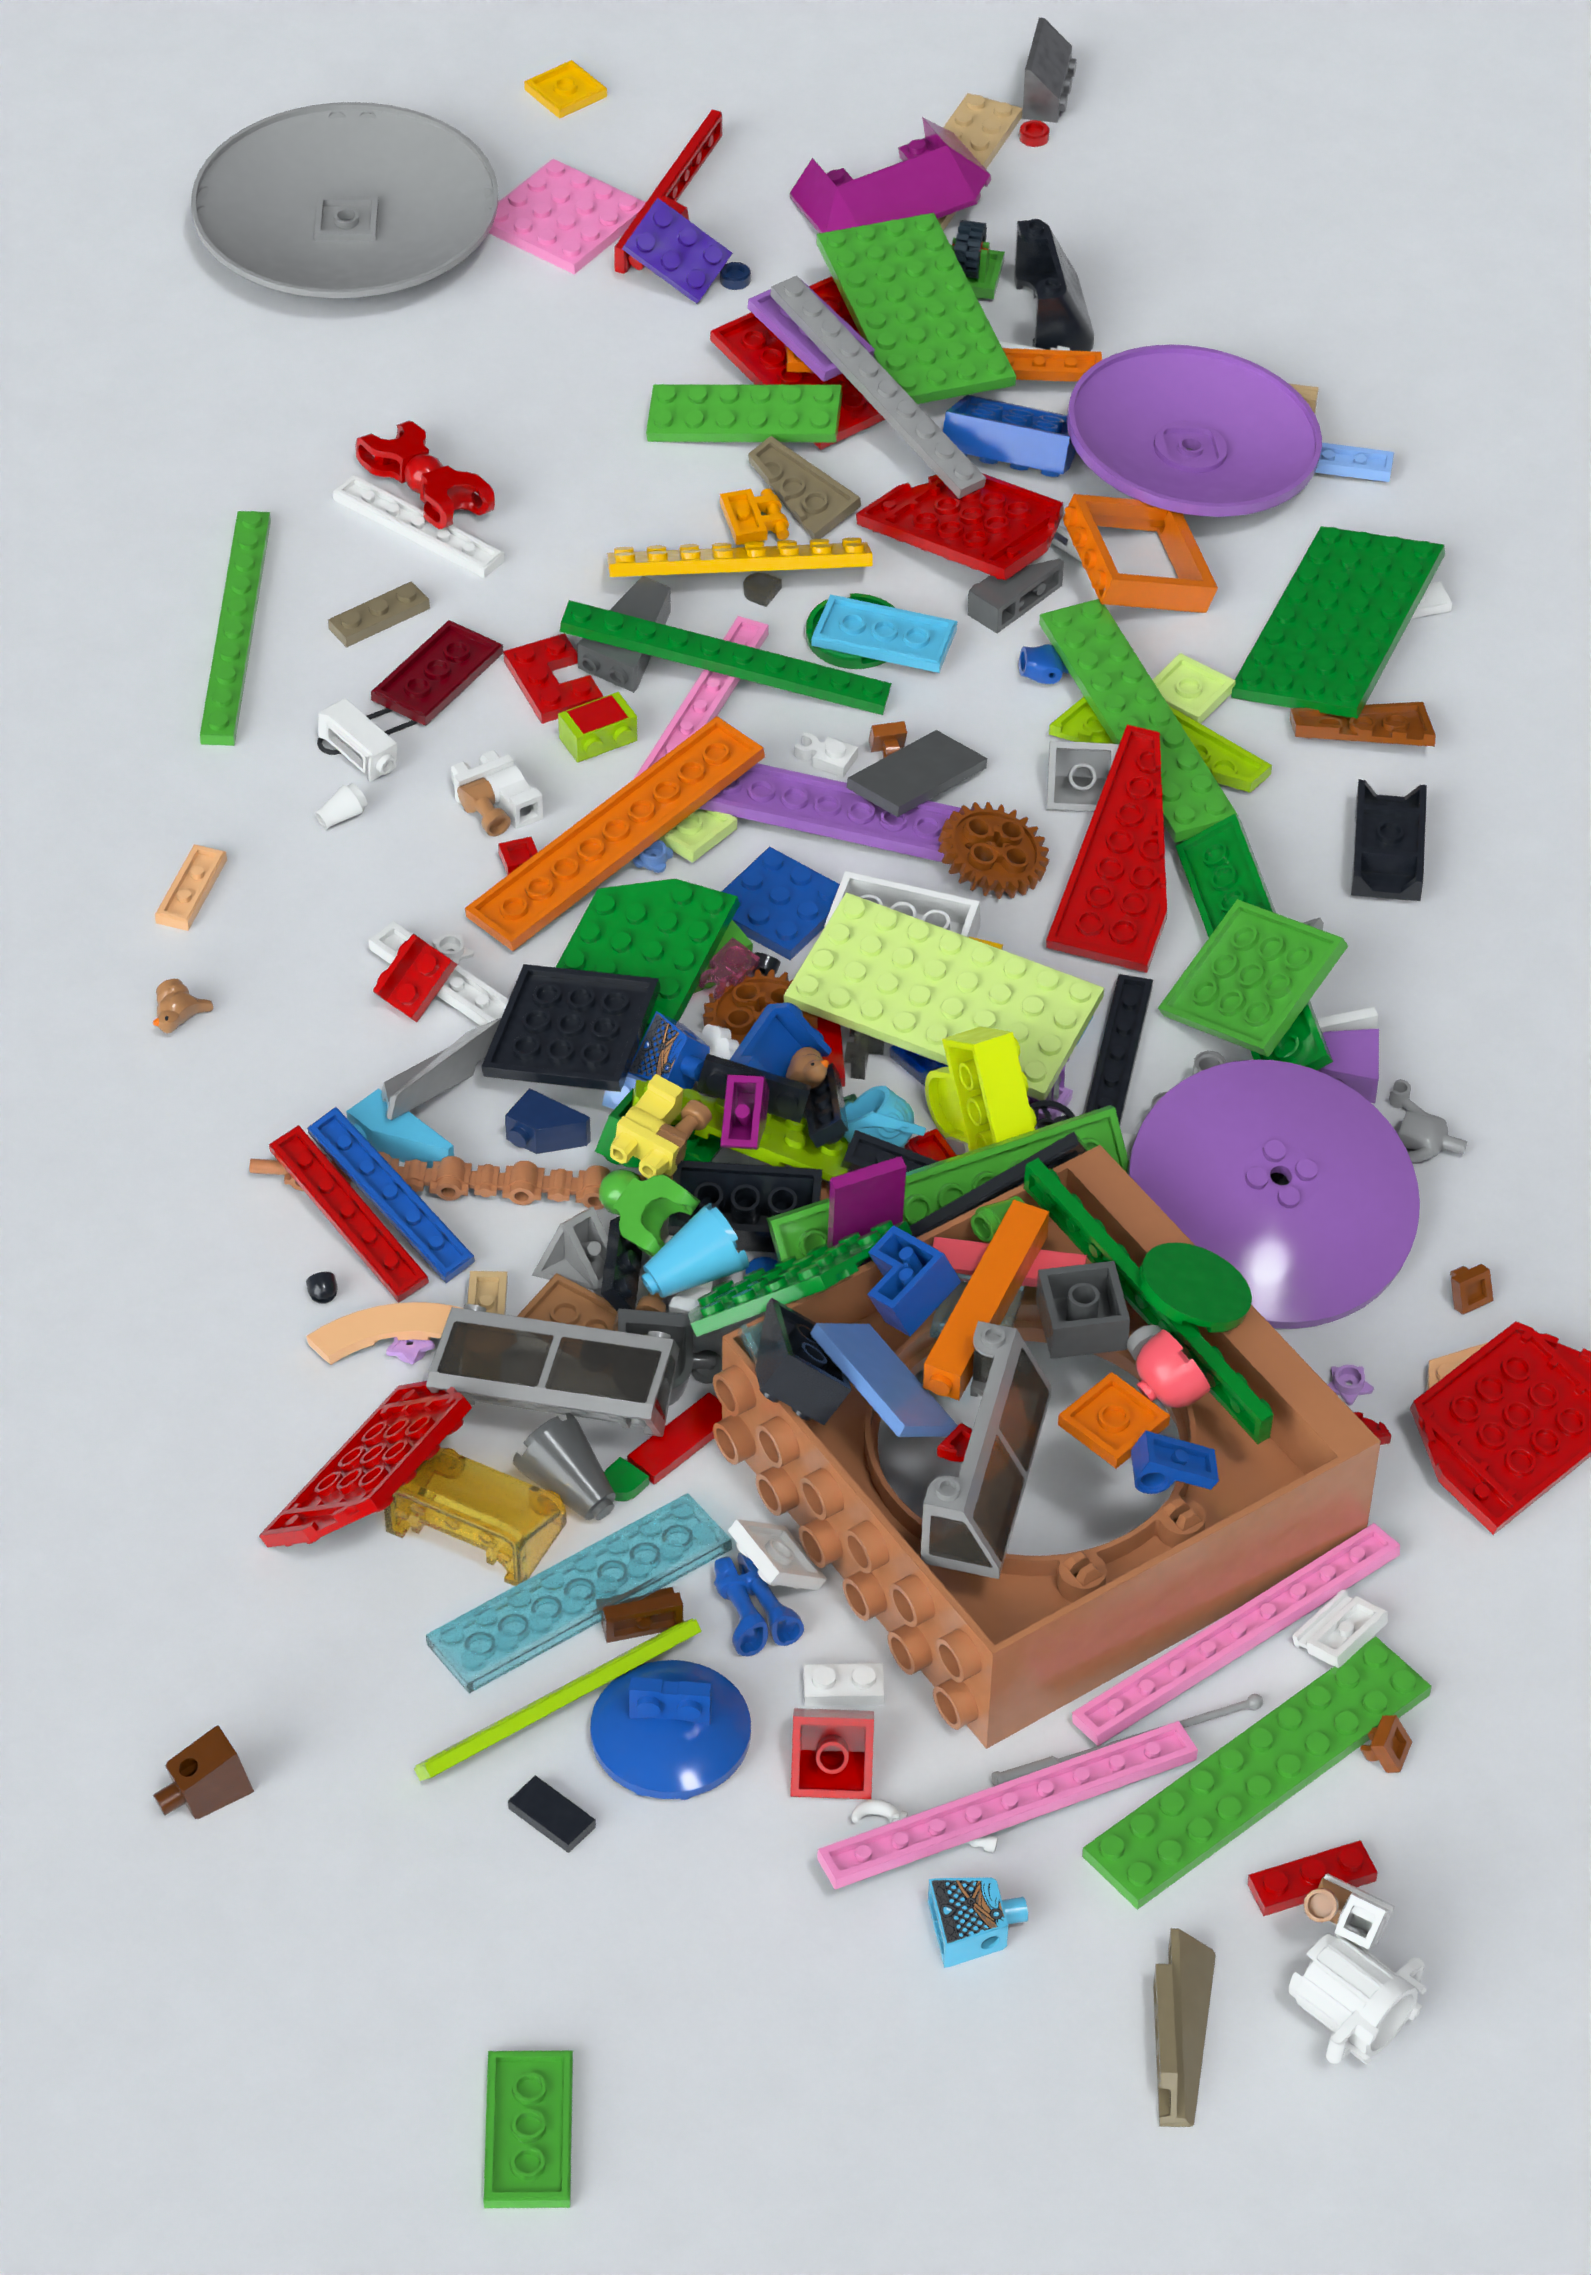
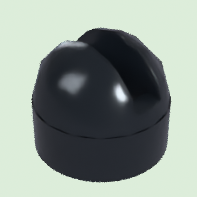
(766, 964)
(322, 1287)

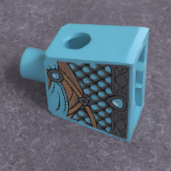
(971, 1917)

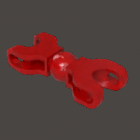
(438, 485)

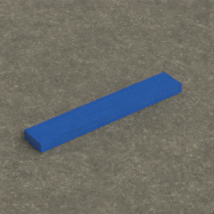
(391, 1195)

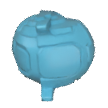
(883, 1116)

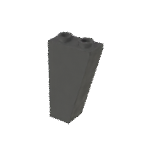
(621, 666)

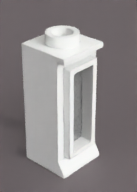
(358, 739)

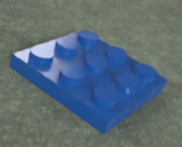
(781, 902)

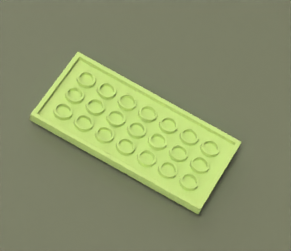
(928, 983)

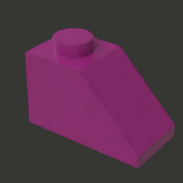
(744, 1111)

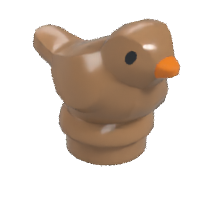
(177, 1005)
(807, 1067)

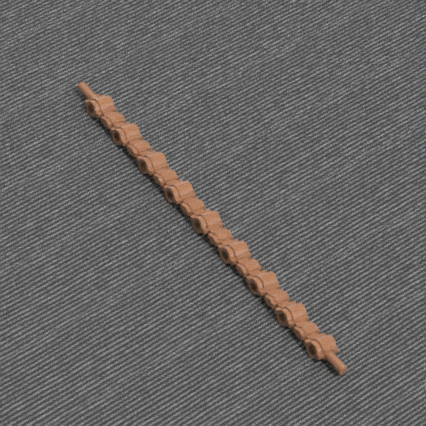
(520, 1182)

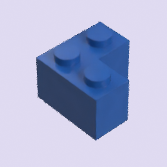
(912, 1282)

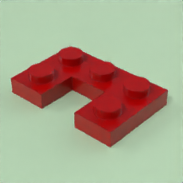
(533, 669)

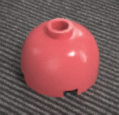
(1168, 1373)

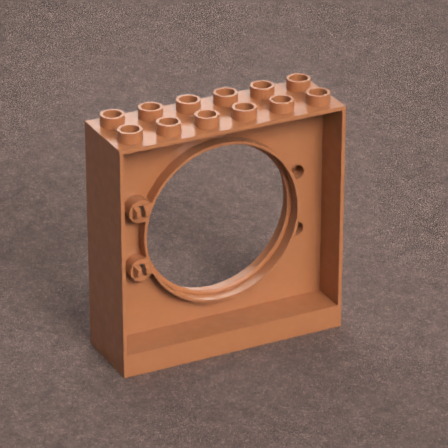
(1075, 1619)

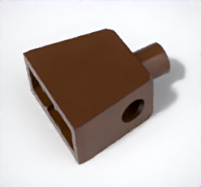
(204, 1777)

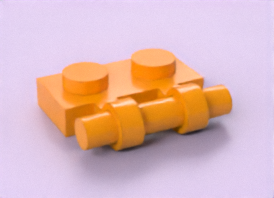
(745, 517)

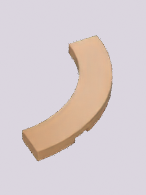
(370, 1325)

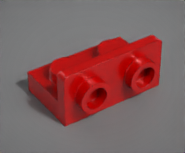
(414, 977)

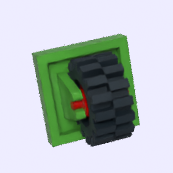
(976, 259)

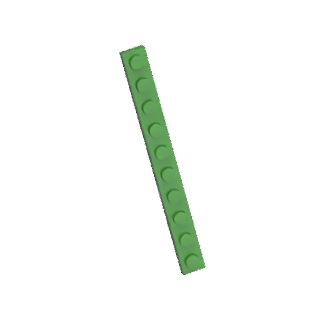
(235, 629)

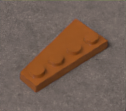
(1377, 723)

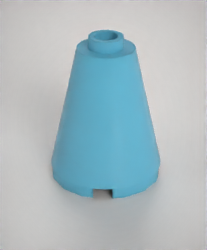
(695, 1255)

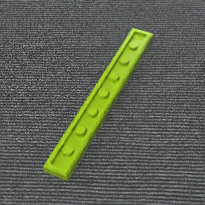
(556, 1699)

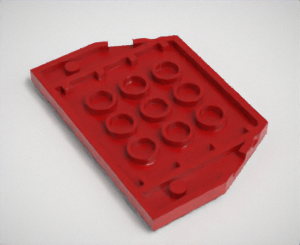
(987, 530)
(1508, 1423)
(371, 1464)

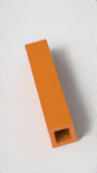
(986, 1297)

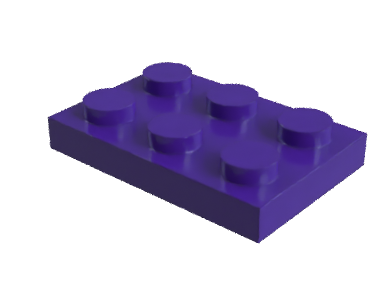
(677, 250)

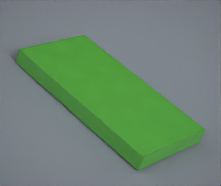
(528, 2129)

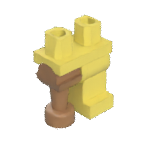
(648, 1133)

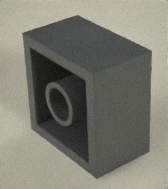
(1082, 1309)

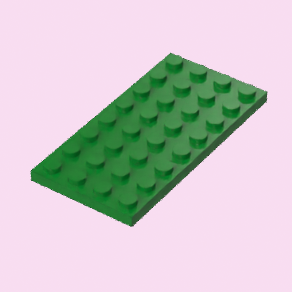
(1338, 622)

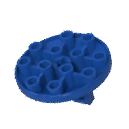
(670, 1729)

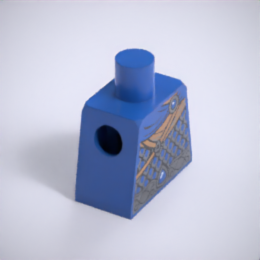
(670, 1052)

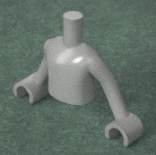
(1420, 1130)

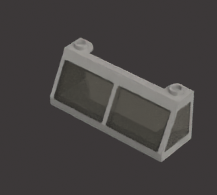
(556, 1367)
(974, 1515)

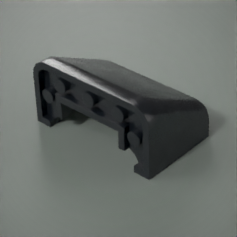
(1061, 307)

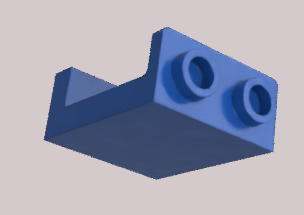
(776, 1038)

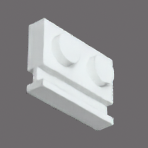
(1340, 1628)

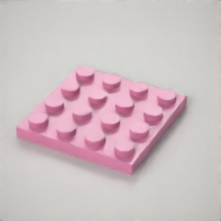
(564, 216)

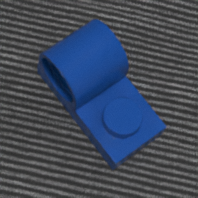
(1163, 1459)

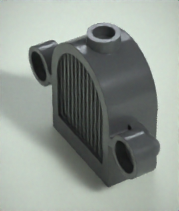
(701, 1365)

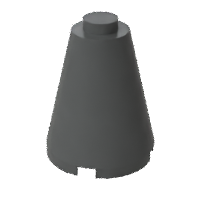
(564, 1462)

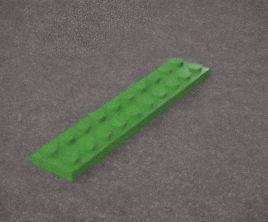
(1125, 694)
(946, 1180)
(1254, 1773)

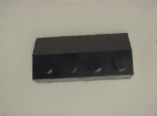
(746, 1196)

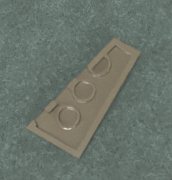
(805, 490)

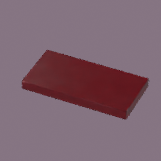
(437, 672)

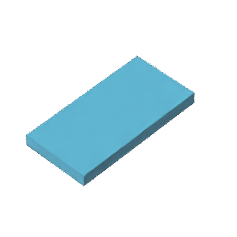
(884, 633)

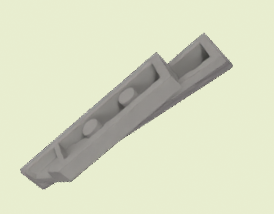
(438, 1072)

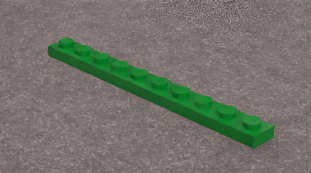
(725, 657)
(1092, 1240)

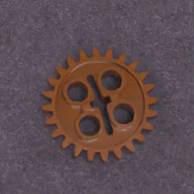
(993, 850)
(744, 1003)

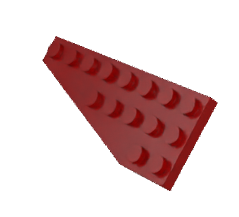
(1118, 883)

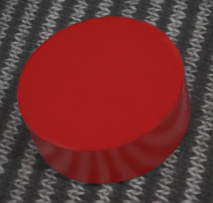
(1034, 133)

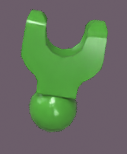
(644, 1205)

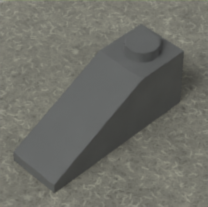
(1001, 602)

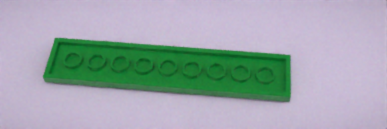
(1220, 872)

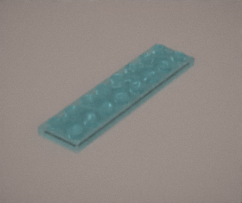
(572, 1592)

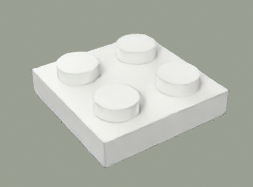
(776, 1555)

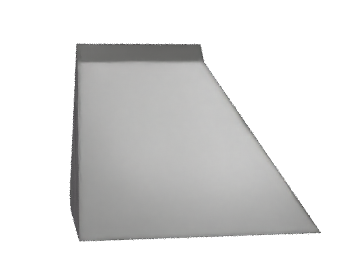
(576, 1251)

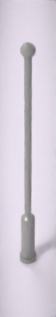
(1254, 1702)

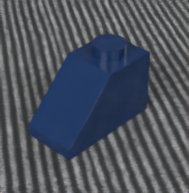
(546, 1124)

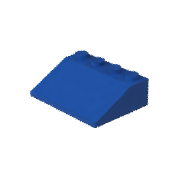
(1010, 435)

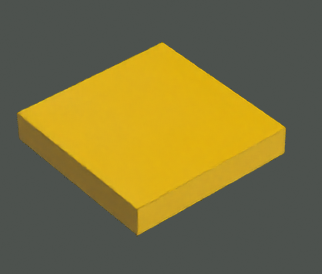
(565, 89)

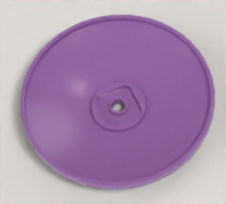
(1245, 429)
(1302, 1246)

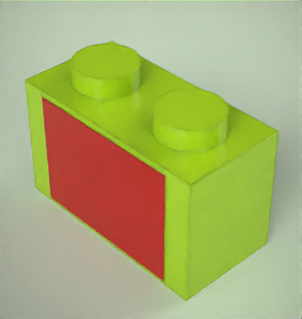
(597, 727)

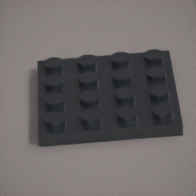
(571, 1027)

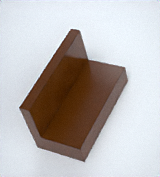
(642, 1617)

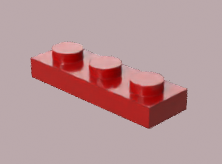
(1289, 1883)

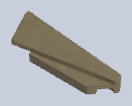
(1180, 2020)

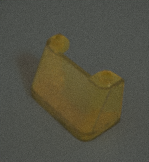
(481, 1508)

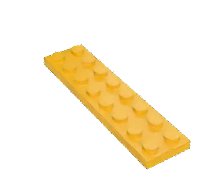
(752, 557)

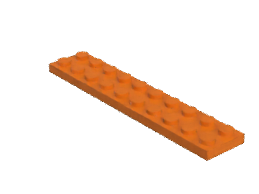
(614, 833)

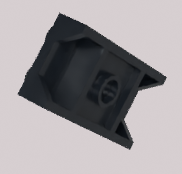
(1389, 844)

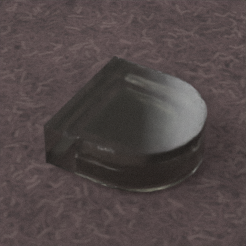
(761, 588)

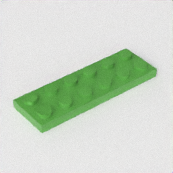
(744, 413)

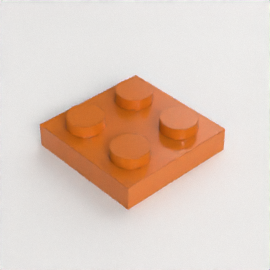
(1112, 1419)

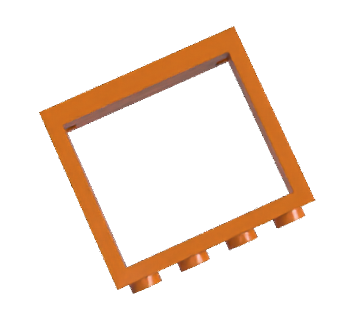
(1189, 592)

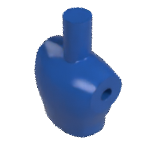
(1041, 664)

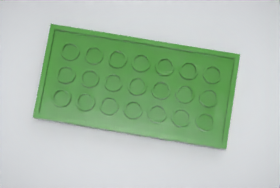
(916, 308)

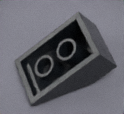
(796, 1368)

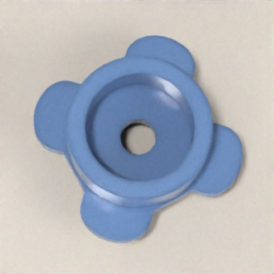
(654, 857)

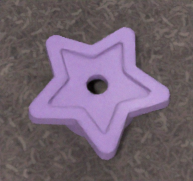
(409, 1353)
(1351, 1374)

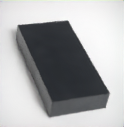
(551, 1814)

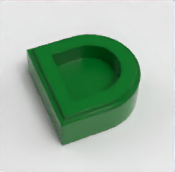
(626, 1479)

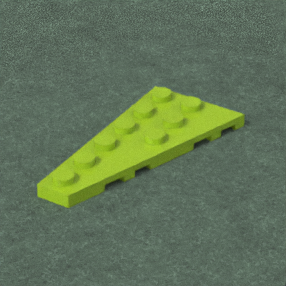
(1226, 760)
(782, 1141)

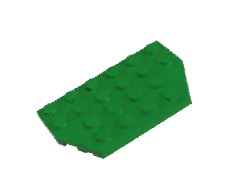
(653, 932)
(786, 1282)

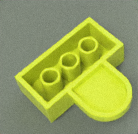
(981, 1090)

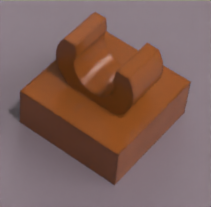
(887, 737)
(1471, 1288)
(1388, 1744)

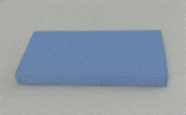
(883, 1380)

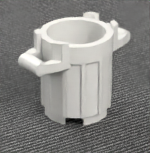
(1357, 1996)

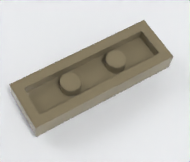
(379, 614)

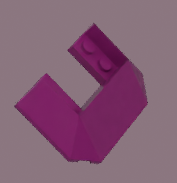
(933, 177)

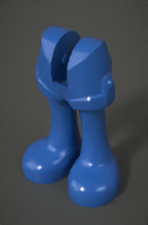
(752, 1629)

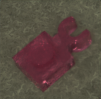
(730, 965)

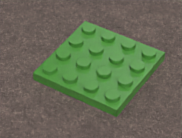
(1253, 977)

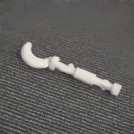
(886, 1809)

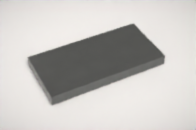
(916, 773)

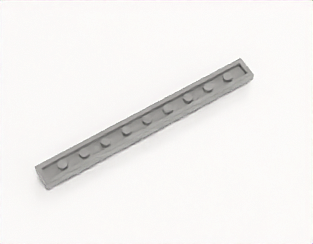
(878, 387)

